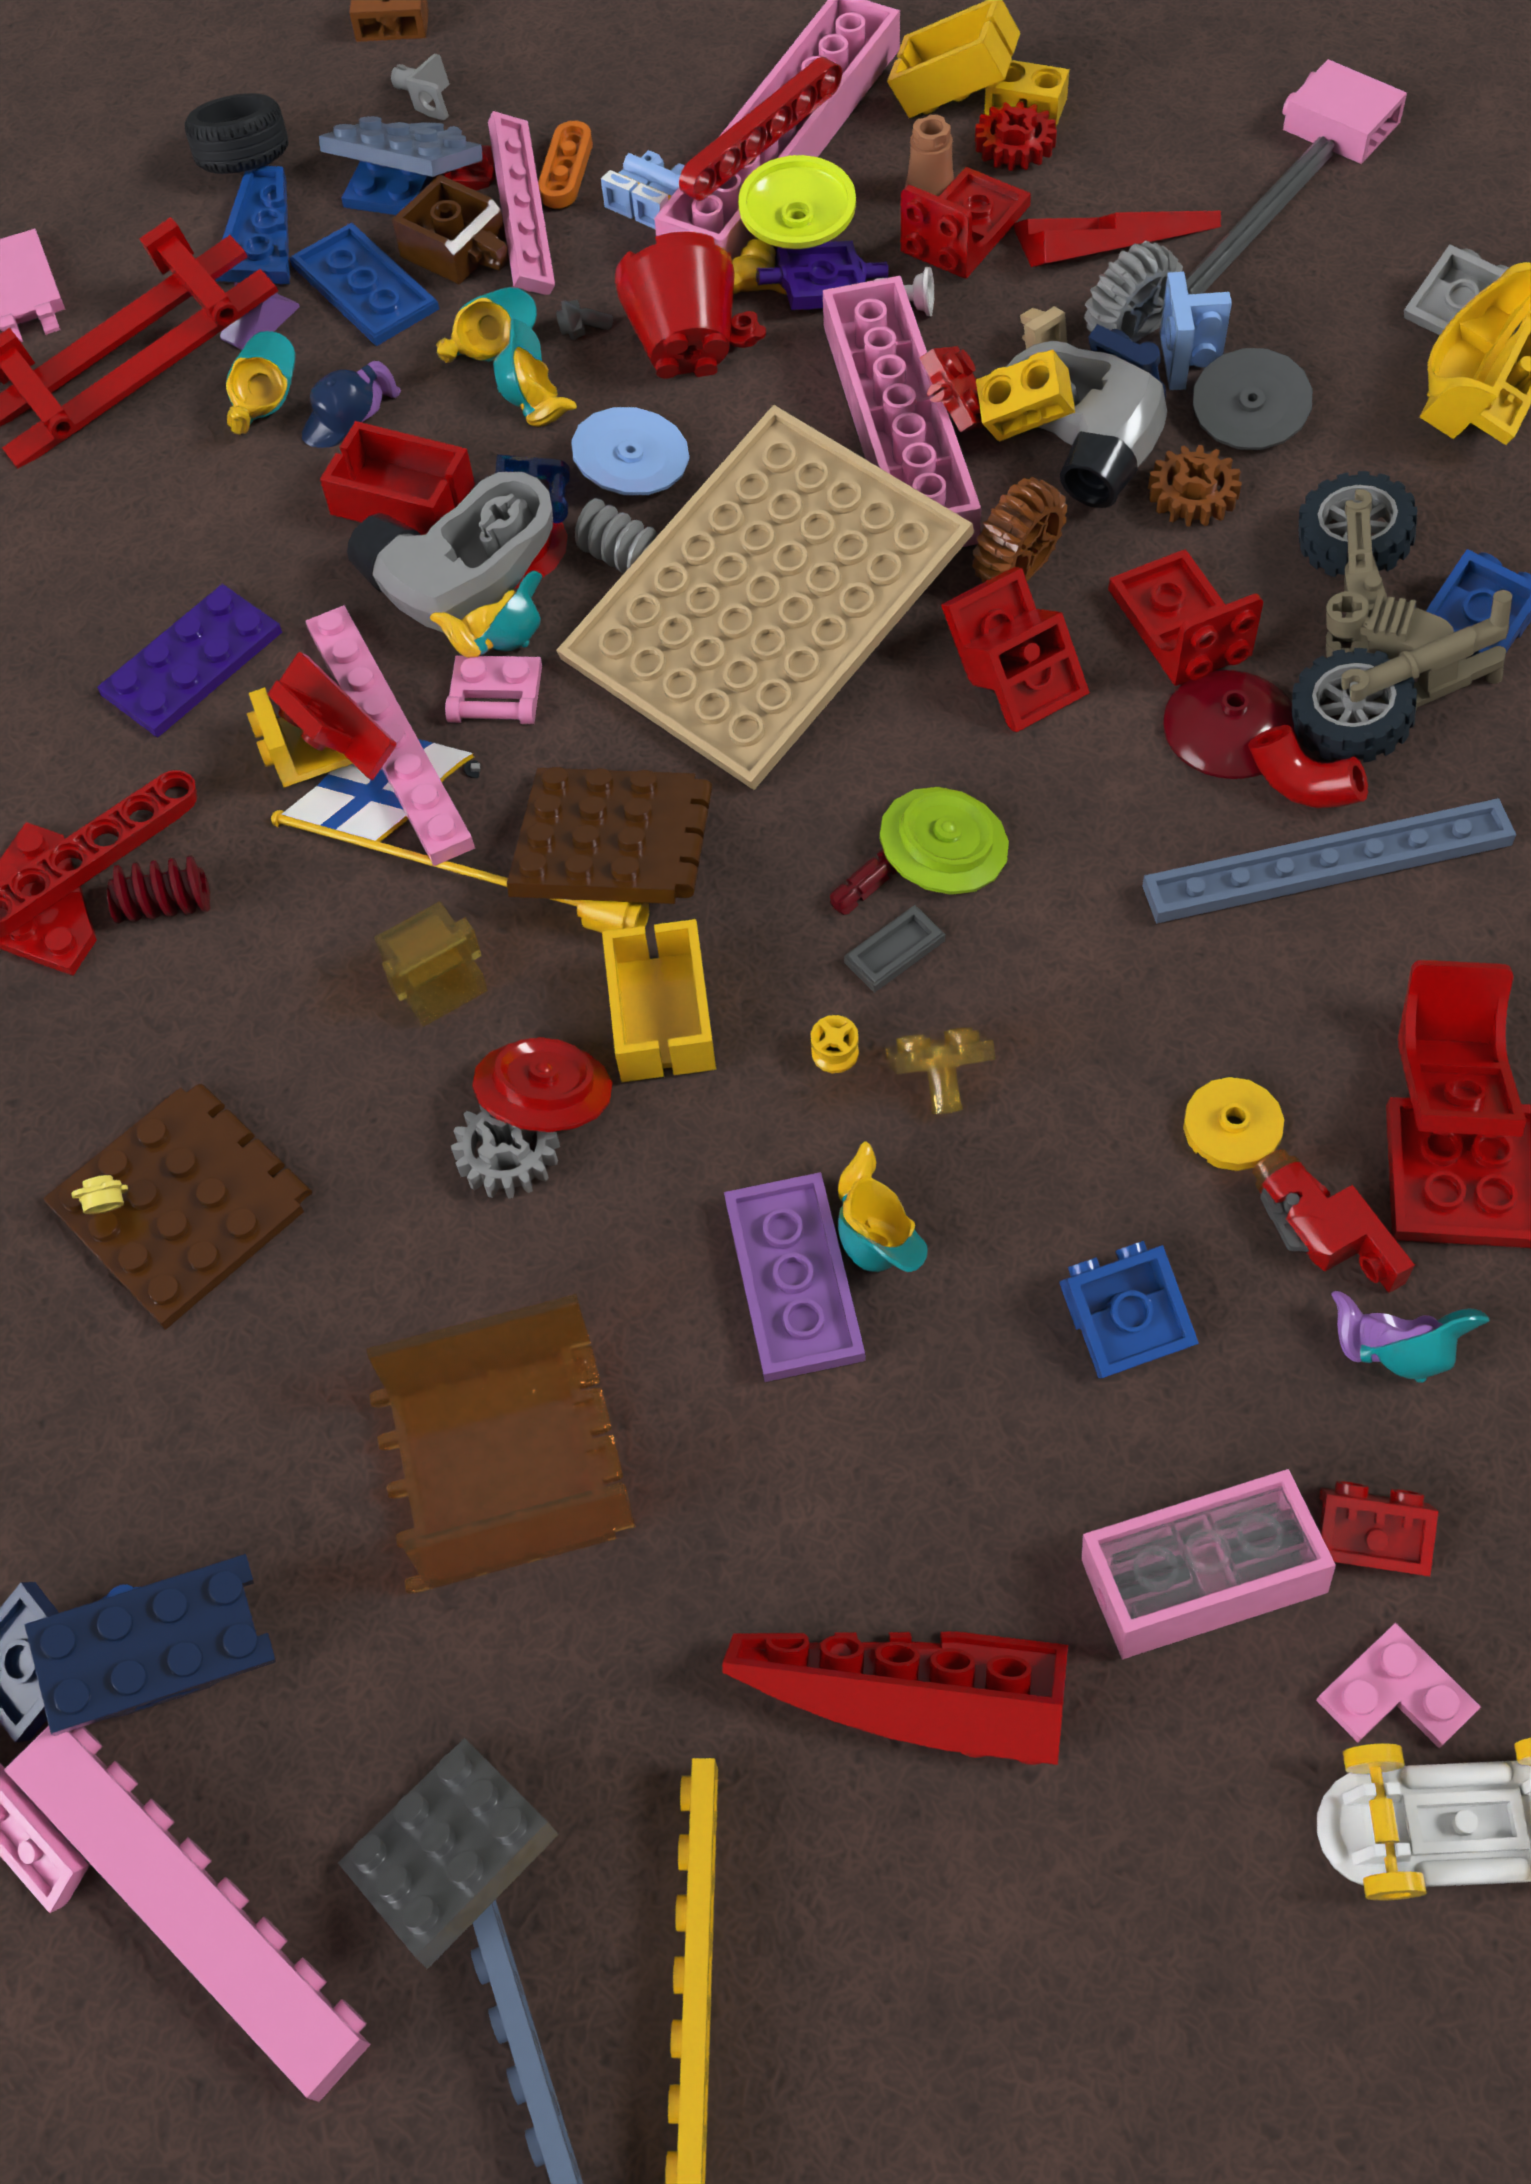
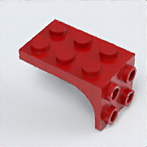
(962, 222)
(1185, 617)
(1457, 1049)

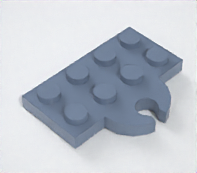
(403, 146)

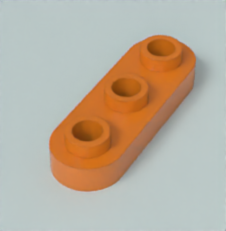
(565, 164)

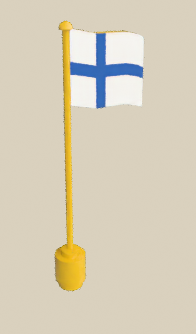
(367, 811)

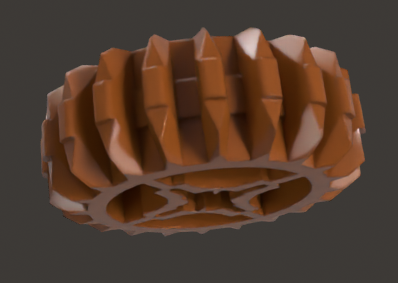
(1020, 530)

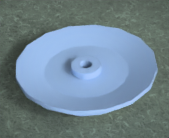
(630, 451)

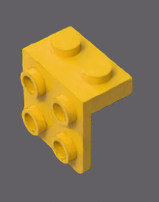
(285, 748)

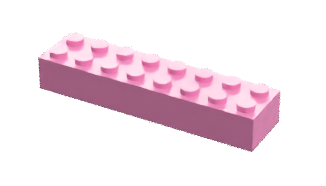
(886, 390)

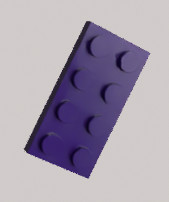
(189, 660)

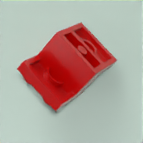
(1015, 649)

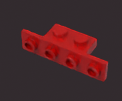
(330, 716)

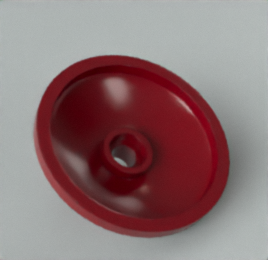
(1213, 733)

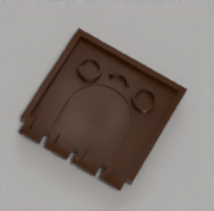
(611, 836)
(190, 1204)

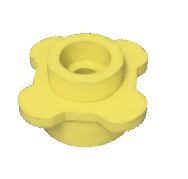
(100, 1194)

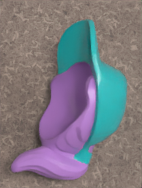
(1403, 1346)

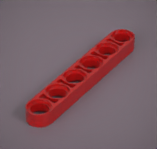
(812, 85)
(94, 858)

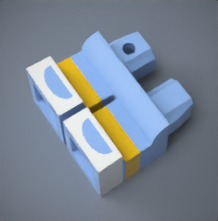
(640, 187)

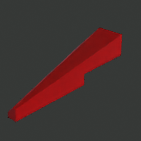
(1069, 238)

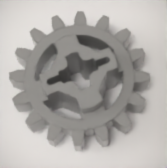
(502, 1164)

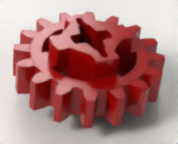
(1012, 135)

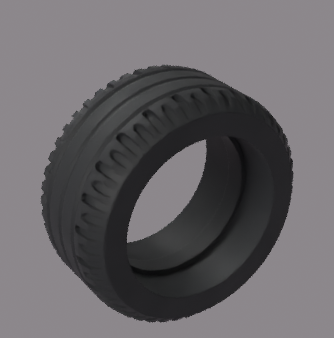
(236, 133)

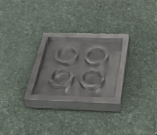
(447, 1851)

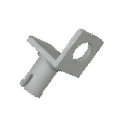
(424, 85)

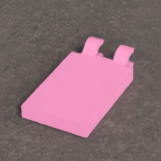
(27, 284)

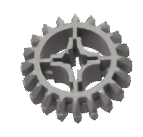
(1132, 291)

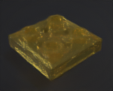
(940, 1061)

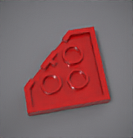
(62, 932)

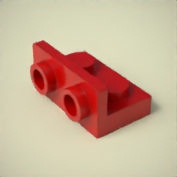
(1378, 1530)

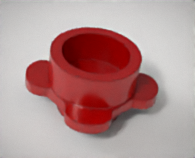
(746, 330)

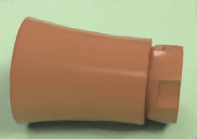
(931, 155)

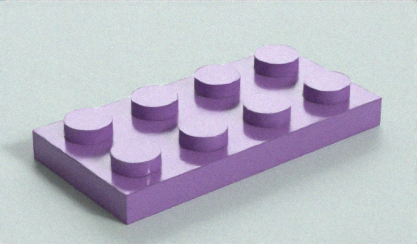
(794, 1277)

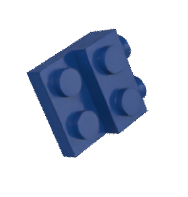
(1469, 595)
(1128, 1308)

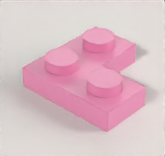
(1399, 1675)

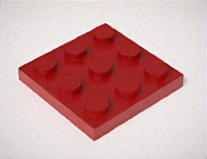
(1458, 1183)

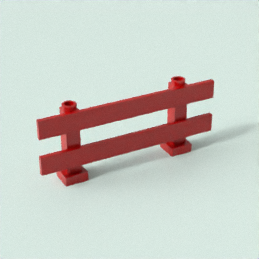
(190, 277)

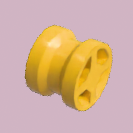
(839, 1033)

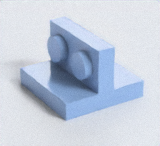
(1191, 328)

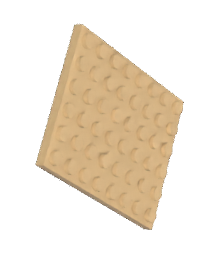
(765, 594)

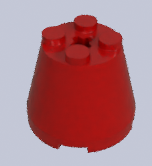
(679, 302)

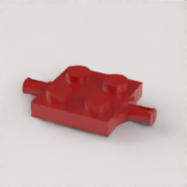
(954, 385)

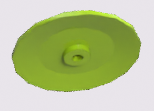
(944, 840)

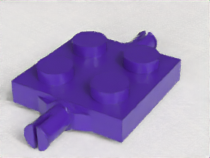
(815, 269)

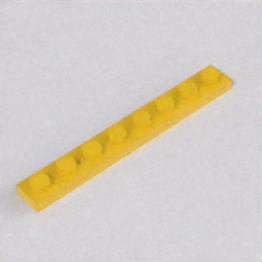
(694, 1975)

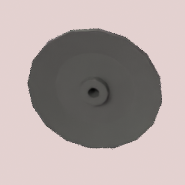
(1252, 399)

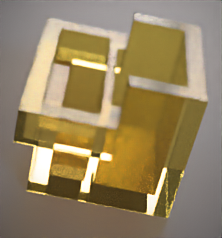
(432, 962)

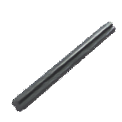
(1259, 216)

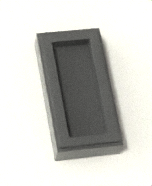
(894, 948)

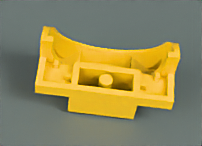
(1477, 366)

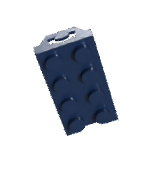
(146, 1646)

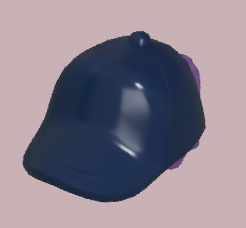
(346, 398)

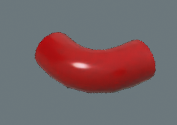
(1303, 779)

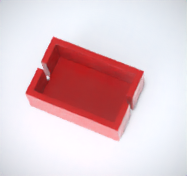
(396, 476)

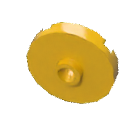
(1230, 1144)

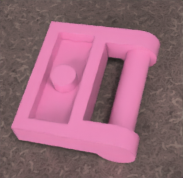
(494, 679)

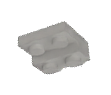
(1449, 287)

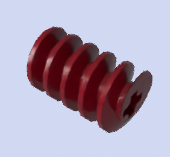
(157, 891)

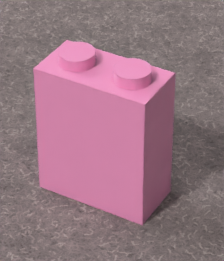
(1345, 109)

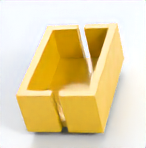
(954, 57)
(658, 1002)

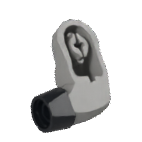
(1113, 424)
(465, 556)

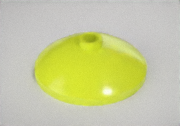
(797, 202)

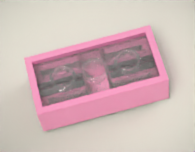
(1206, 1563)

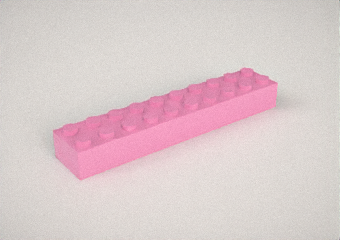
(848, 32)

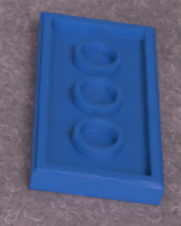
(364, 284)

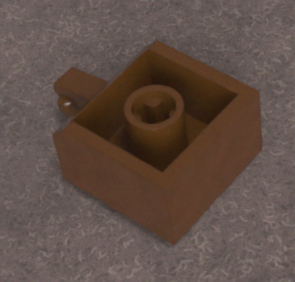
(451, 230)

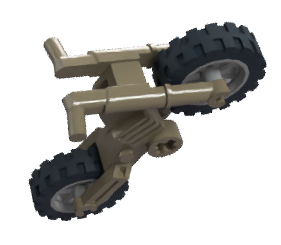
(1388, 637)

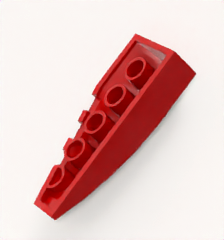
(951, 1695)

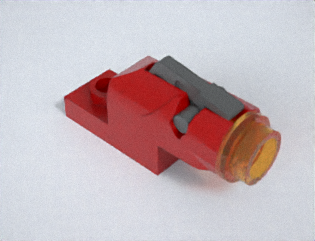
(1328, 1226)

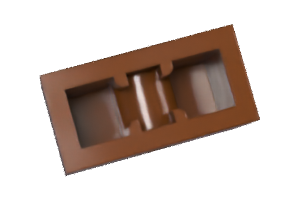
(389, 19)

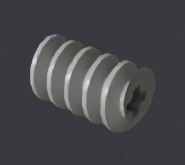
(611, 535)

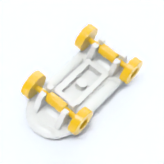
(1427, 1823)

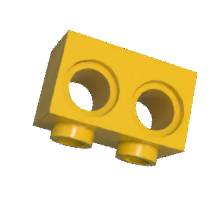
(1033, 85)
(1016, 400)

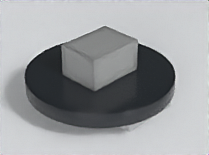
(472, 769)

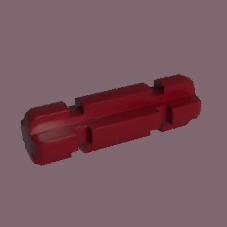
(861, 884)

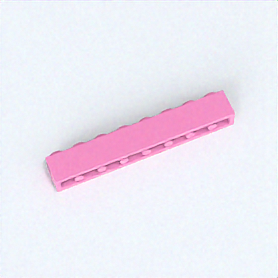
(190, 1911)

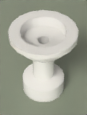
(922, 291)

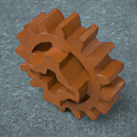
(1194, 485)

